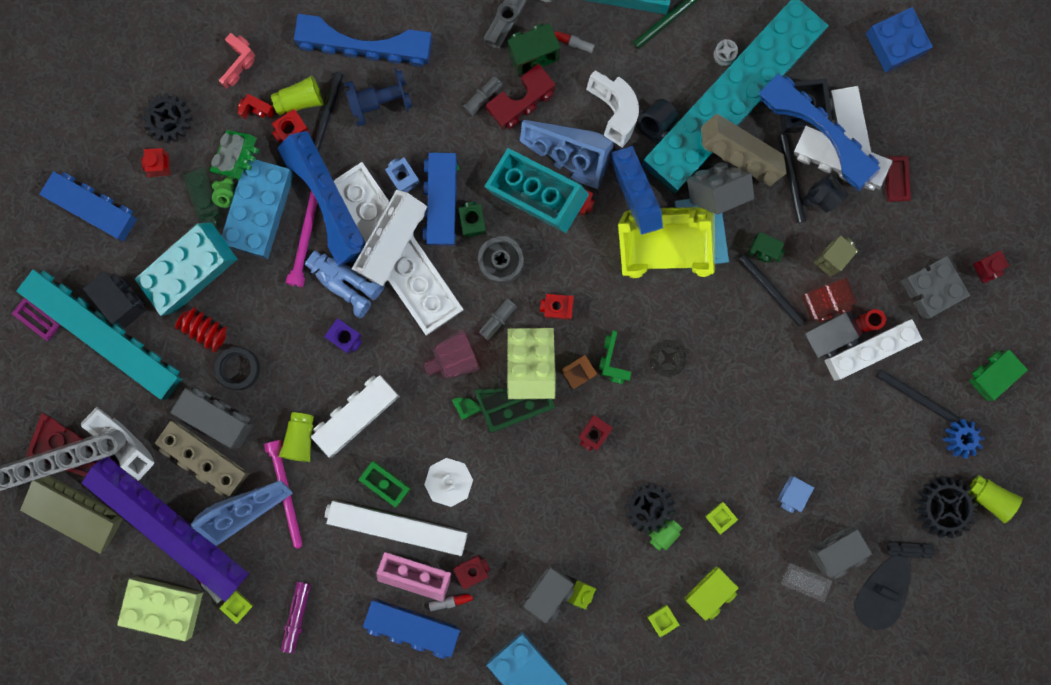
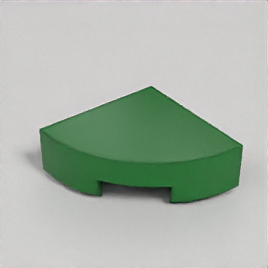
(466, 407)

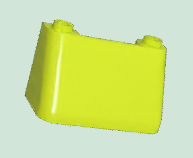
(682, 243)

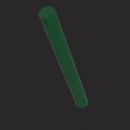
(662, 23)

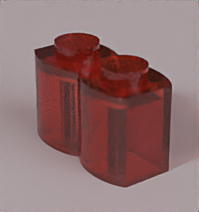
(829, 299)

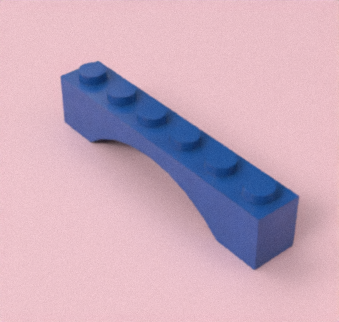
(409, 46)
(785, 100)
(342, 233)

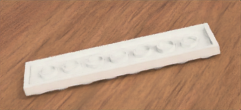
(413, 274)

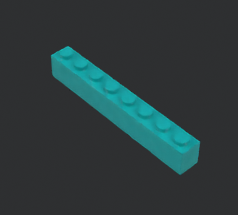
(99, 334)

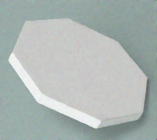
(448, 482)

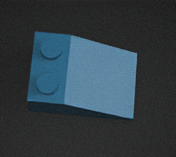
(523, 664)

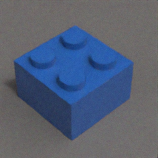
(899, 40)

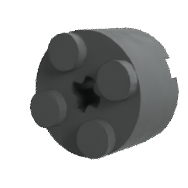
(495, 249)

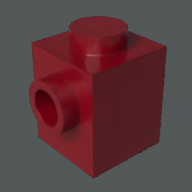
(472, 571)

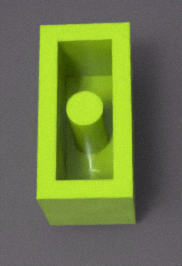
(711, 594)

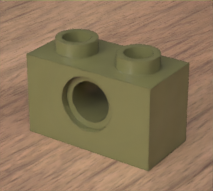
(836, 255)

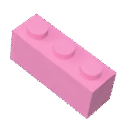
(413, 577)

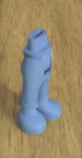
(333, 276)

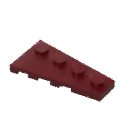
(53, 434)

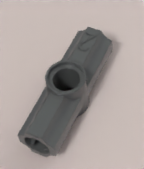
(500, 26)

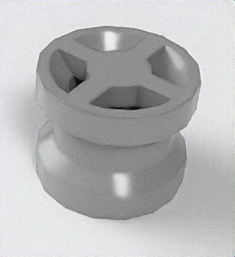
(725, 47)

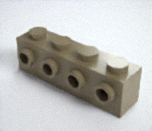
(743, 150)
(201, 458)

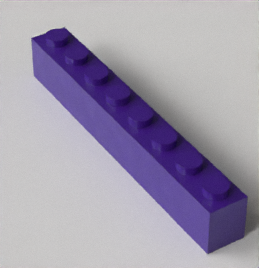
(165, 528)

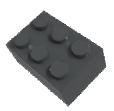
(213, 417)

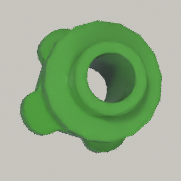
(223, 192)

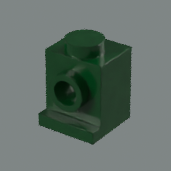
(766, 248)

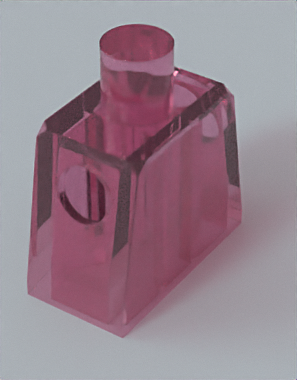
(453, 357)

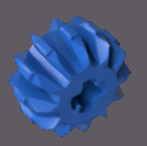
(972, 436)

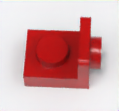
(259, 107)

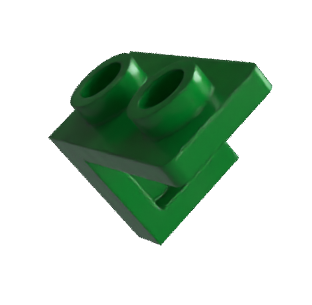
(616, 375)

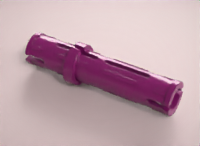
(295, 618)

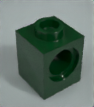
(472, 229)

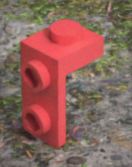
(245, 60)

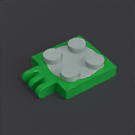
(234, 154)

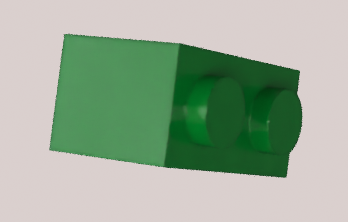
(997, 374)
(385, 483)

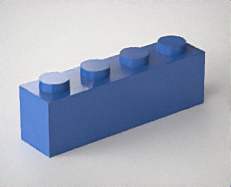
(637, 190)
(441, 199)
(88, 206)
(412, 628)

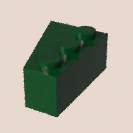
(504, 412)

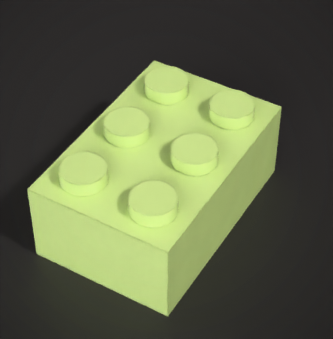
(531, 363)
(160, 608)

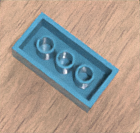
(257, 208)

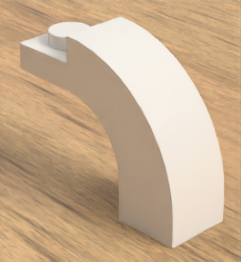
(623, 103)
(133, 456)

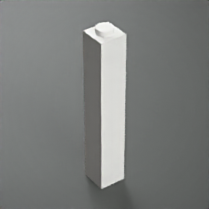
(396, 527)

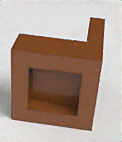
(579, 372)

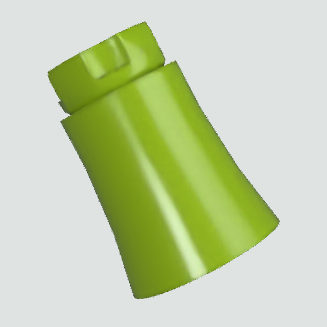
(298, 96)
(298, 438)
(995, 498)

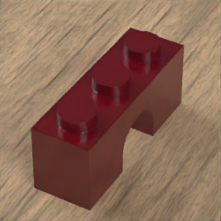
(507, 111)

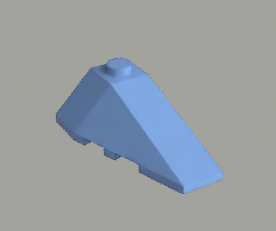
(578, 150)
(233, 514)

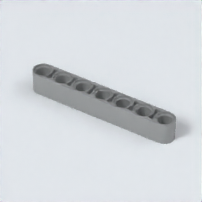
(59, 459)

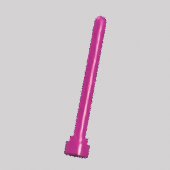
(296, 275)
(274, 449)

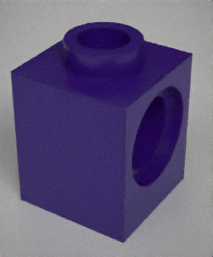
(334, 336)

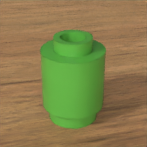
(665, 537)

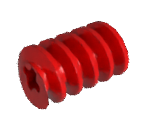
(201, 329)

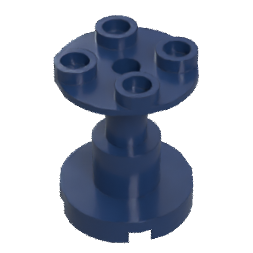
(369, 99)

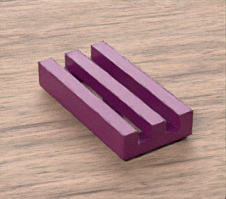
(52, 329)

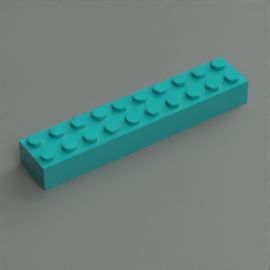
(735, 92)

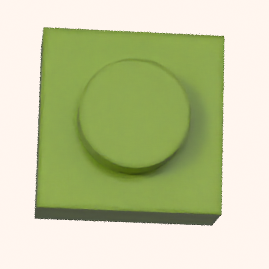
(721, 518)
(582, 594)
(236, 606)
(663, 620)

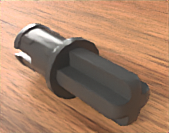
(483, 95)
(497, 319)

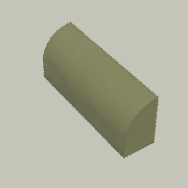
(71, 513)

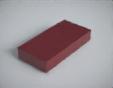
(898, 180)

